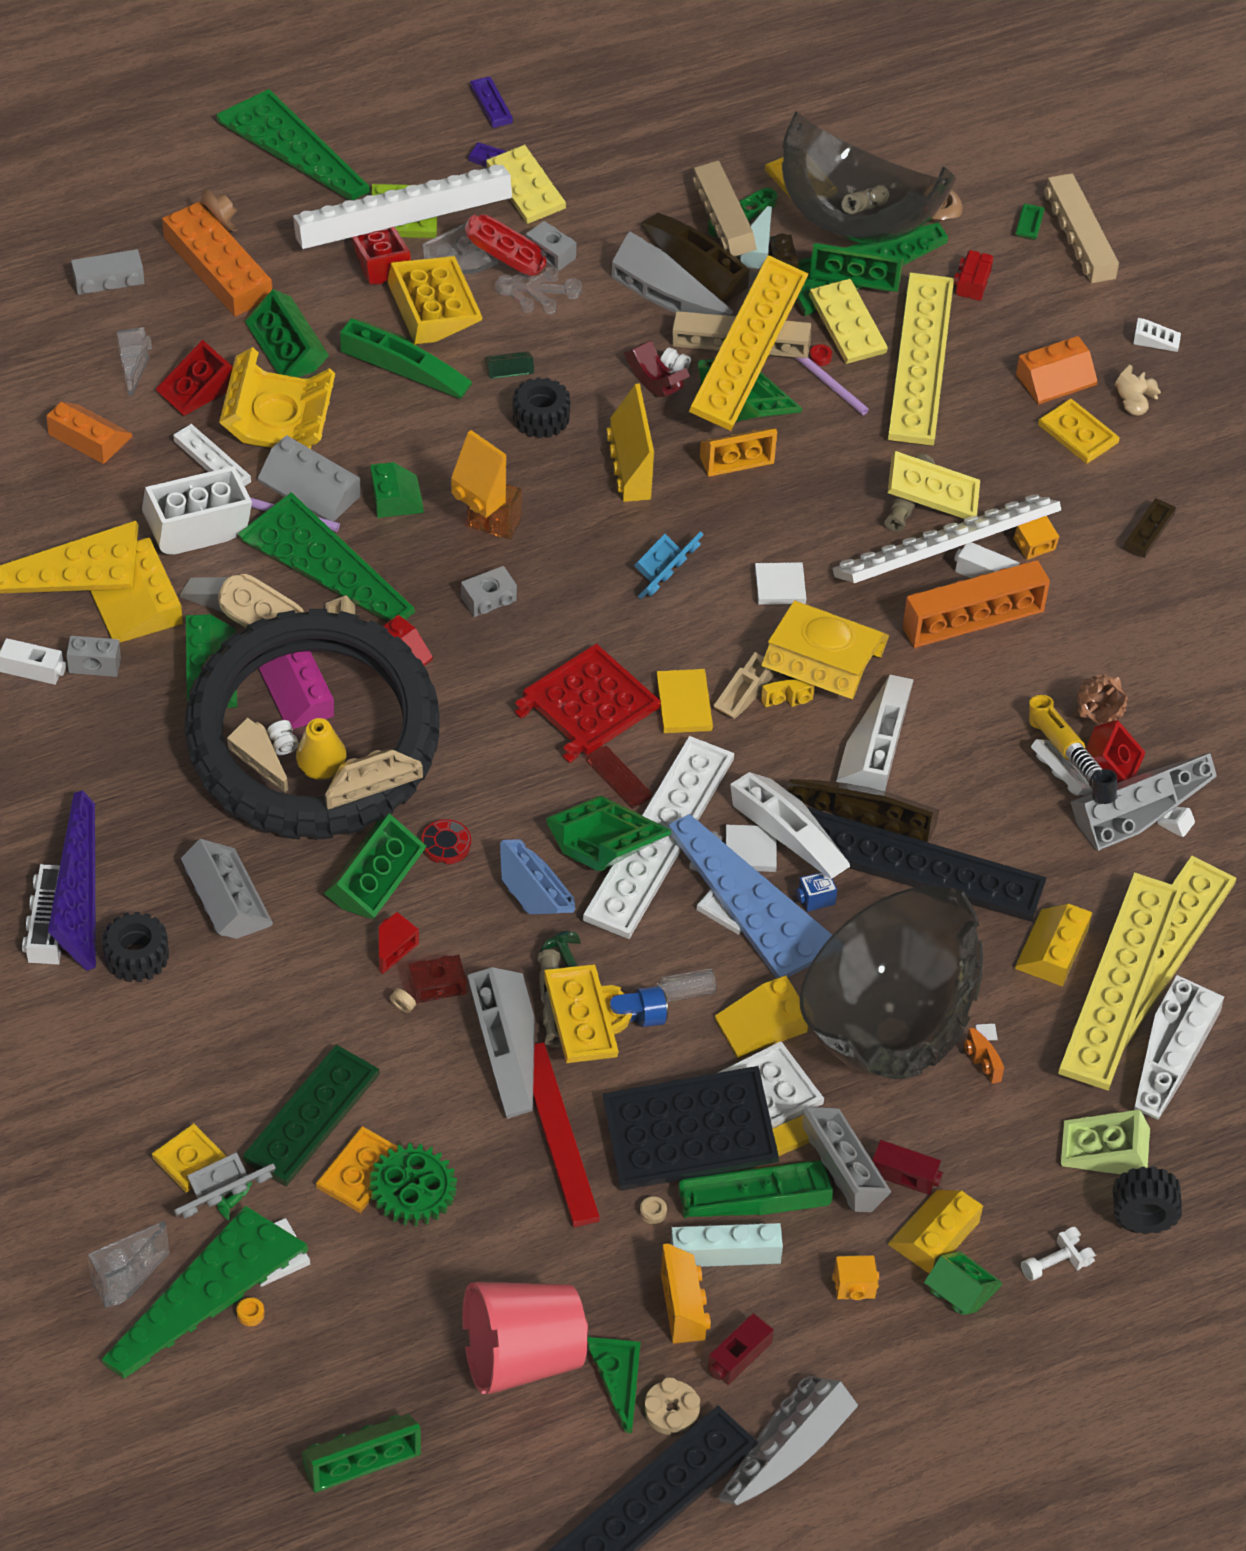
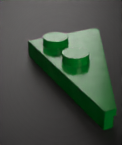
(618, 1368)

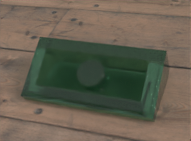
(509, 364)

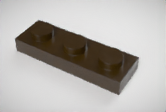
(1150, 527)

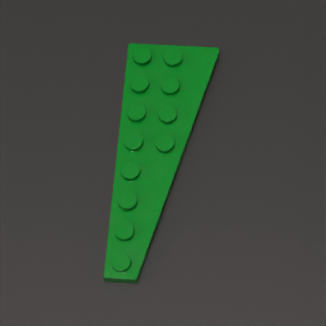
(282, 133)
(909, 247)
(308, 546)
(217, 1278)

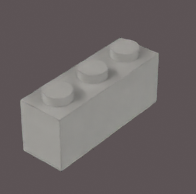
(107, 271)

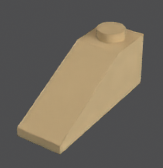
(254, 747)

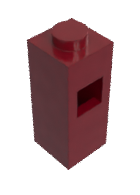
(907, 1167)
(740, 1349)

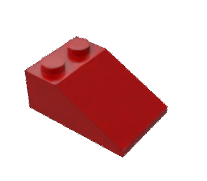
(378, 251)
(196, 379)

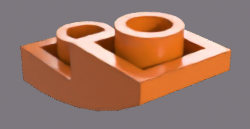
(983, 1052)

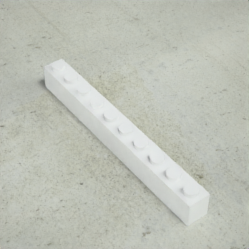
(402, 206)

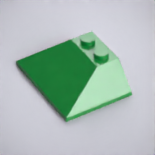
(764, 400)
(603, 832)

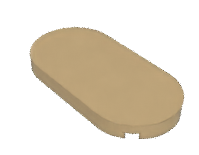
(249, 600)

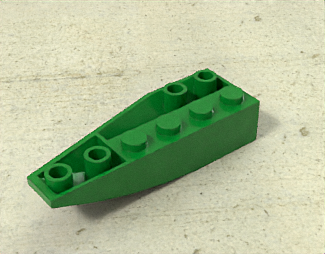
(400, 356)

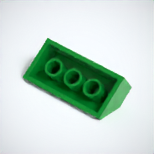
(862, 267)
(286, 336)
(203, 638)
(375, 868)
(362, 1452)

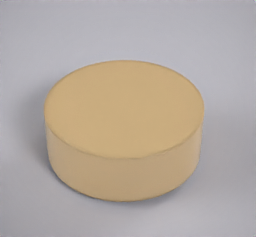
(402, 1000)
(653, 1210)

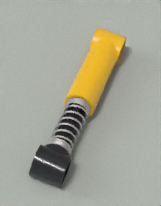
(1045, 717)

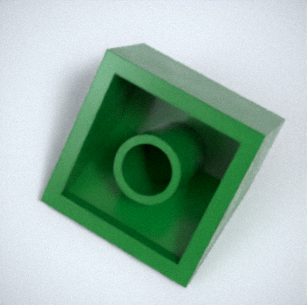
(395, 490)
(962, 1282)

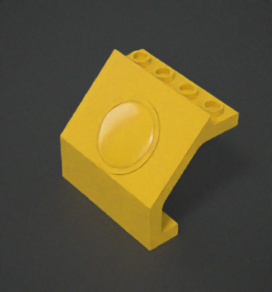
(268, 406)
(823, 649)

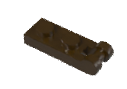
(783, 249)

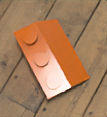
(1057, 370)
(86, 431)

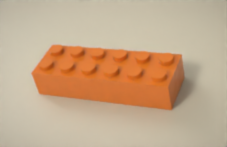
(216, 258)
(975, 603)

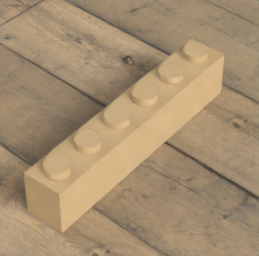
(724, 209)
(1081, 228)
(710, 331)

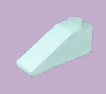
(761, 232)

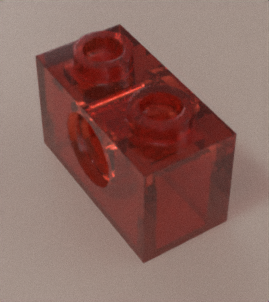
(450, 979)

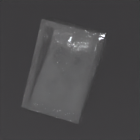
(457, 244)
(127, 1263)

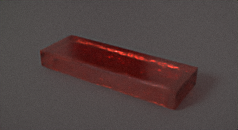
(619, 777)

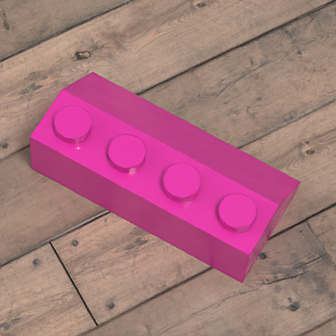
(298, 688)

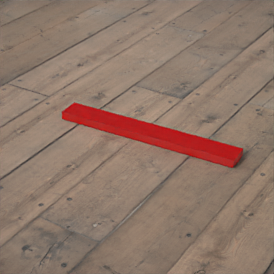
(562, 1142)

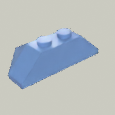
(533, 880)

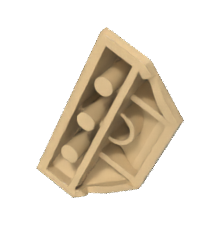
(371, 775)

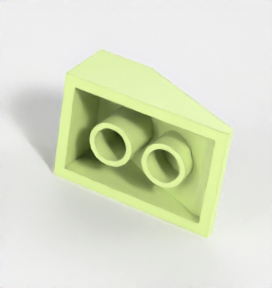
(1106, 1142)

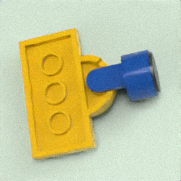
(592, 1013)

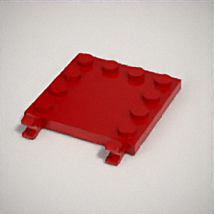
(589, 701)

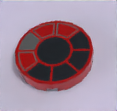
(446, 841)

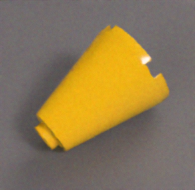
(320, 750)

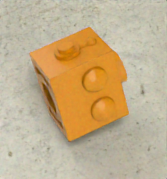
(1036, 537)
(855, 1277)

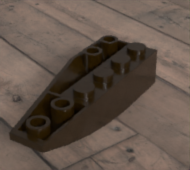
(699, 256)
(868, 806)

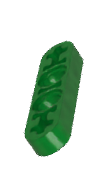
(760, 200)

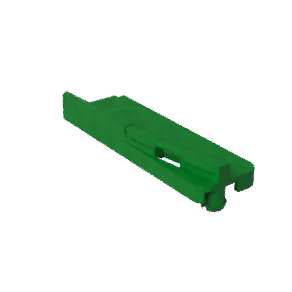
(757, 1191)

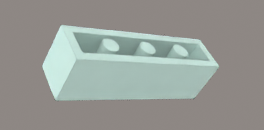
(731, 1244)

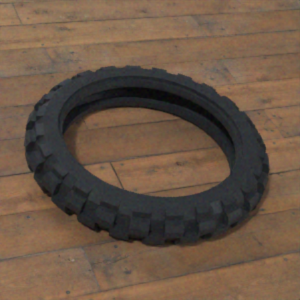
(289, 634)

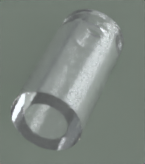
(688, 984)

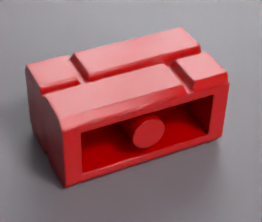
(974, 275)

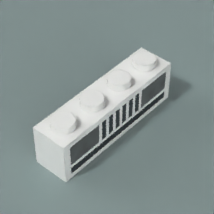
(40, 944)

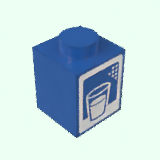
(816, 891)

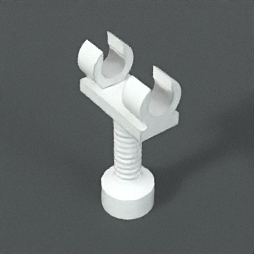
(1033, 1268)

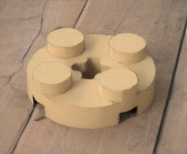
(672, 1392)

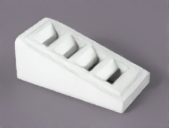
(1149, 335)

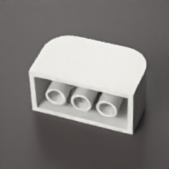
(197, 510)

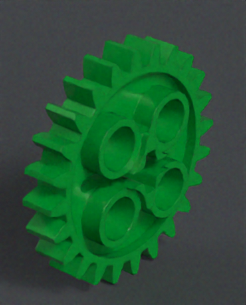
(399, 1167)

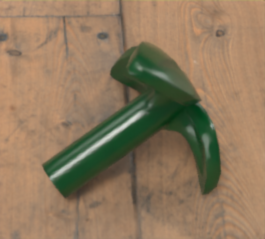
(560, 941)

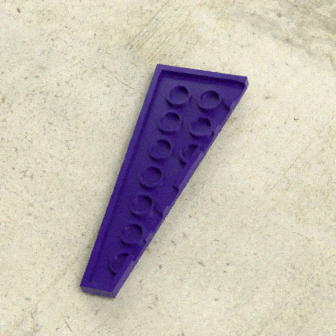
(74, 900)

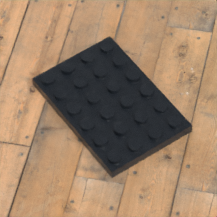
(690, 1128)

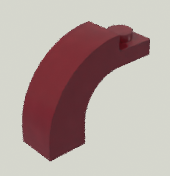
(652, 371)

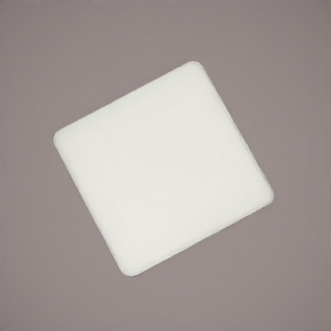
(987, 1031)

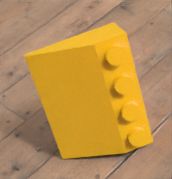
(433, 298)
(632, 447)
(145, 607)

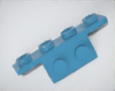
(661, 558)

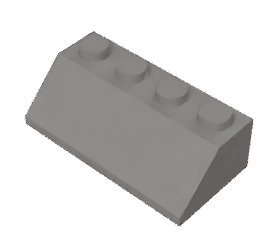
(311, 477)
(225, 889)
(845, 1158)

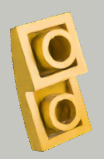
(793, 691)

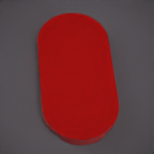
(505, 244)

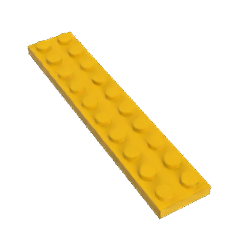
(748, 343)

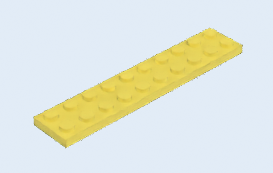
(921, 359)
(1201, 897)
(1120, 982)

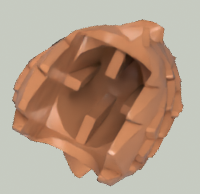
(1101, 699)

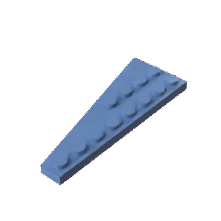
(769, 920)

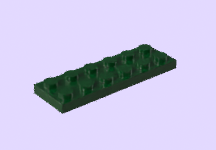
(311, 1114)

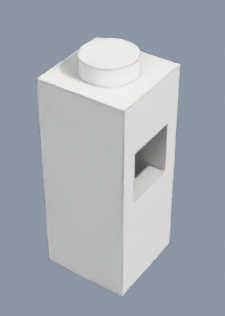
(977, 560)
(31, 661)

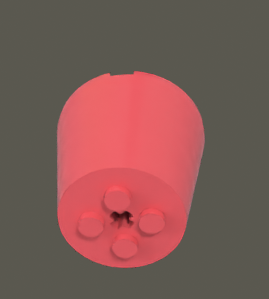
(522, 1333)

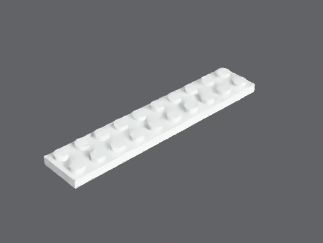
(950, 537)
(637, 878)

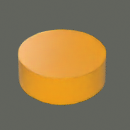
(250, 1311)

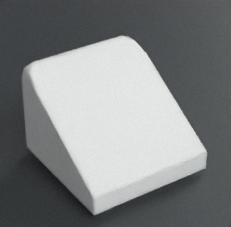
(1178, 821)

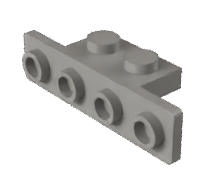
(218, 1180)

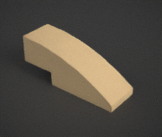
(744, 687)

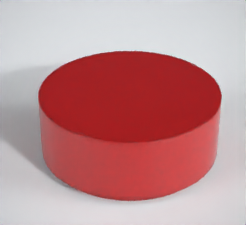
(820, 354)

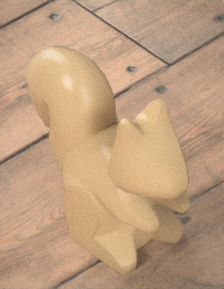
(1132, 390)

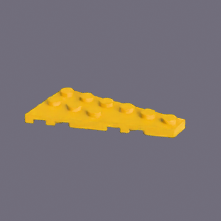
(88, 563)

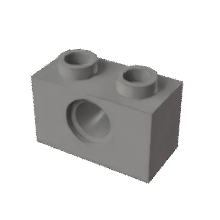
(554, 245)
(488, 591)
(93, 656)

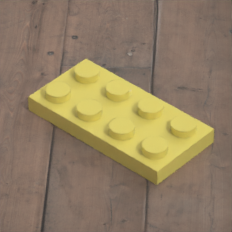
(530, 187)
(848, 321)
(933, 486)

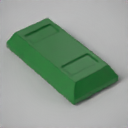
(1029, 221)

